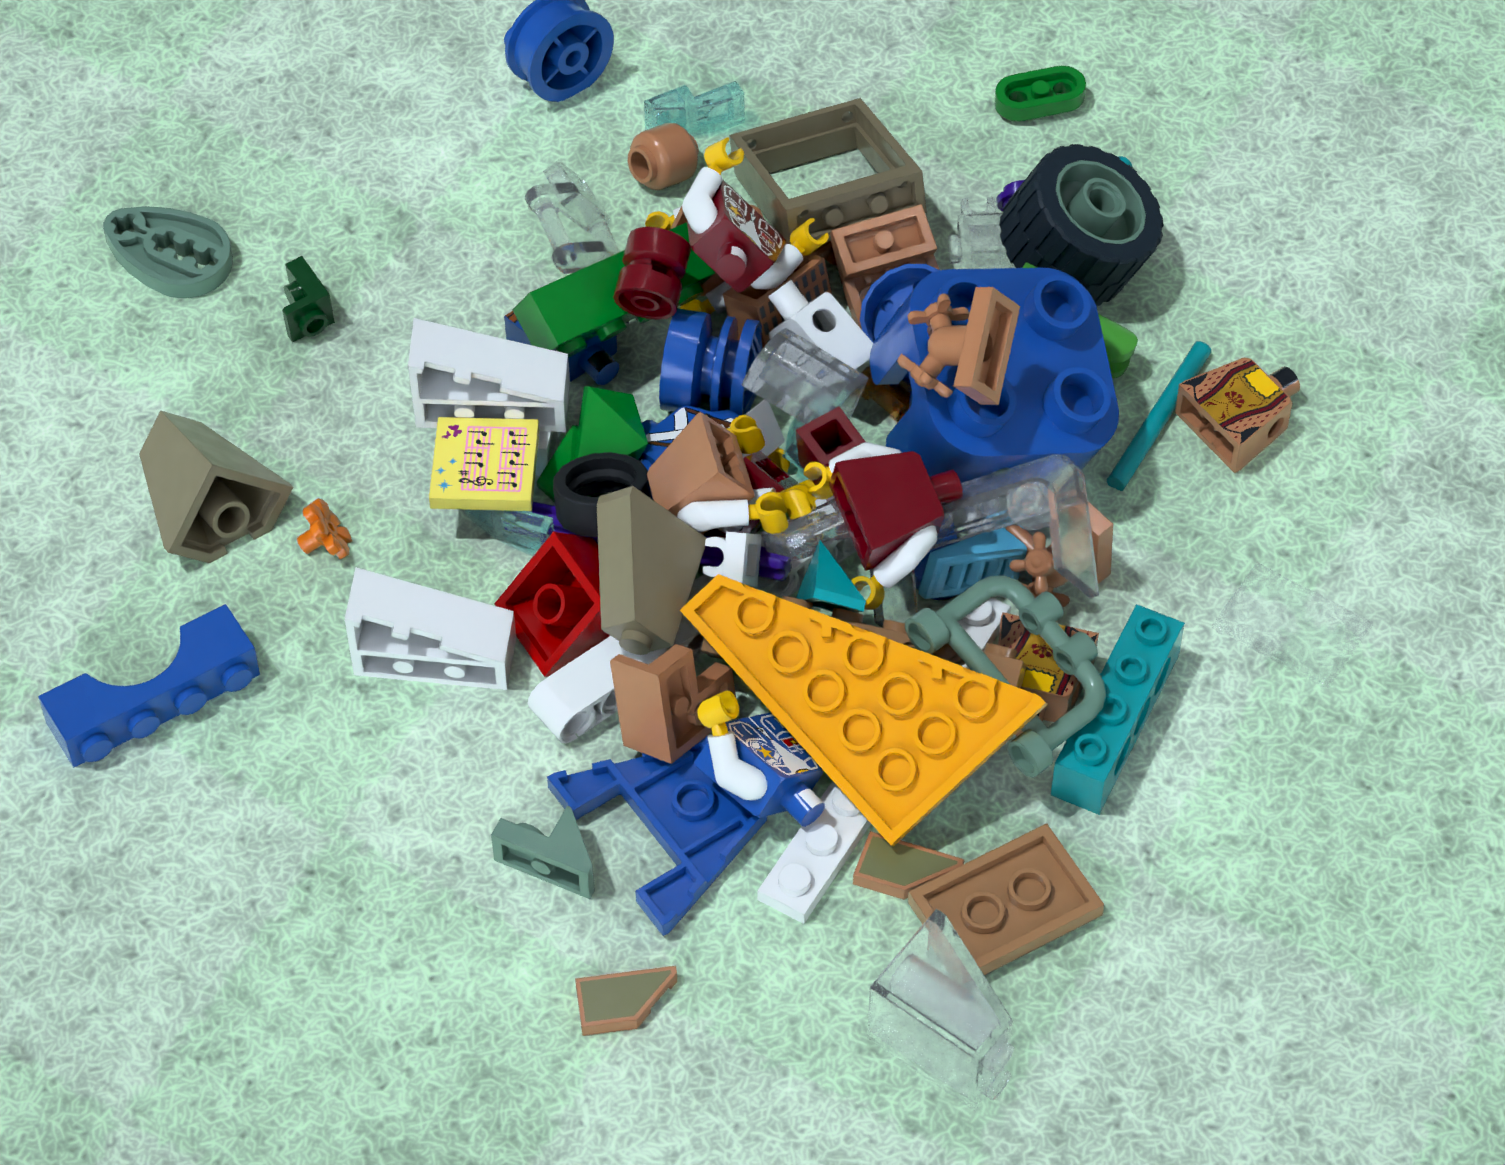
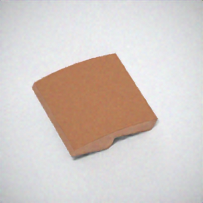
(878, 245)

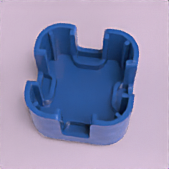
(1054, 387)

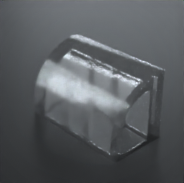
(803, 378)

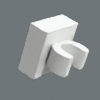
(740, 557)

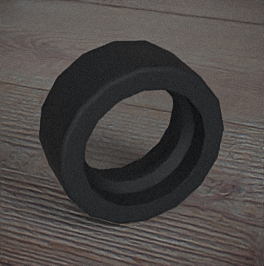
(590, 476)

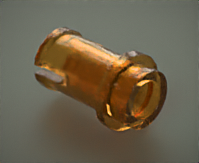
(890, 397)

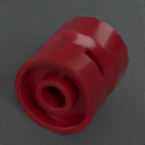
(652, 273)

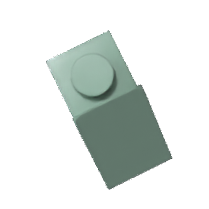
(554, 859)

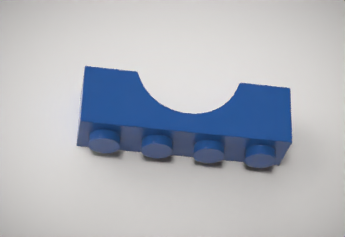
(97, 716)

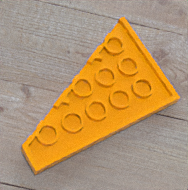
(870, 711)

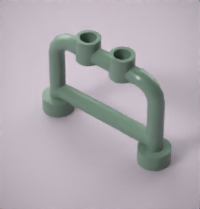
(1033, 748)

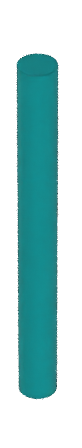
(1157, 417)

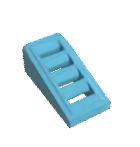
(970, 562)

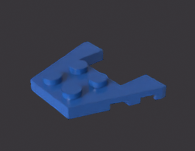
(683, 811)

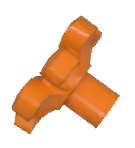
(324, 530)

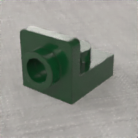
(309, 302)

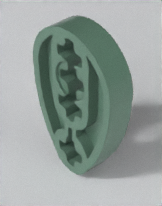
(163, 270)

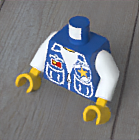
(758, 762)

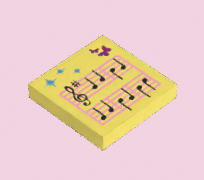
(484, 464)

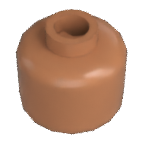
(663, 156)

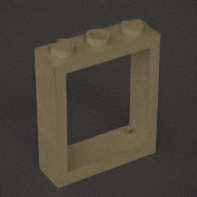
(817, 136)

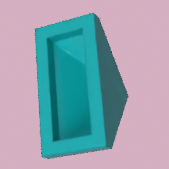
(828, 584)

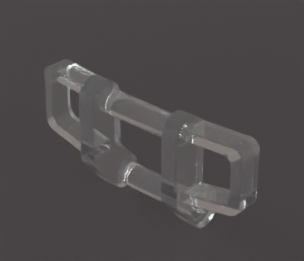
(575, 200)

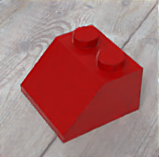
(557, 601)

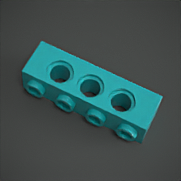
(1133, 683)

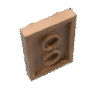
(1011, 898)

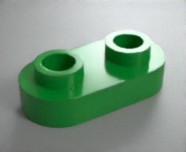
(1035, 93)

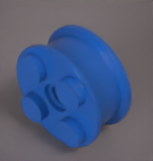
(558, 47)

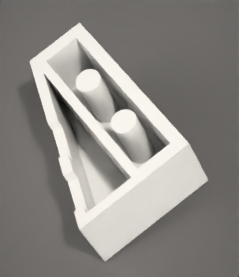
(485, 377)
(427, 634)

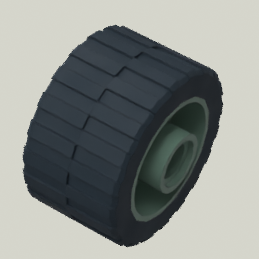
(1083, 217)

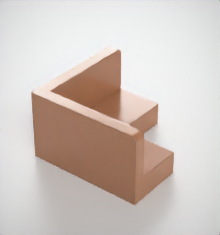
(662, 701)

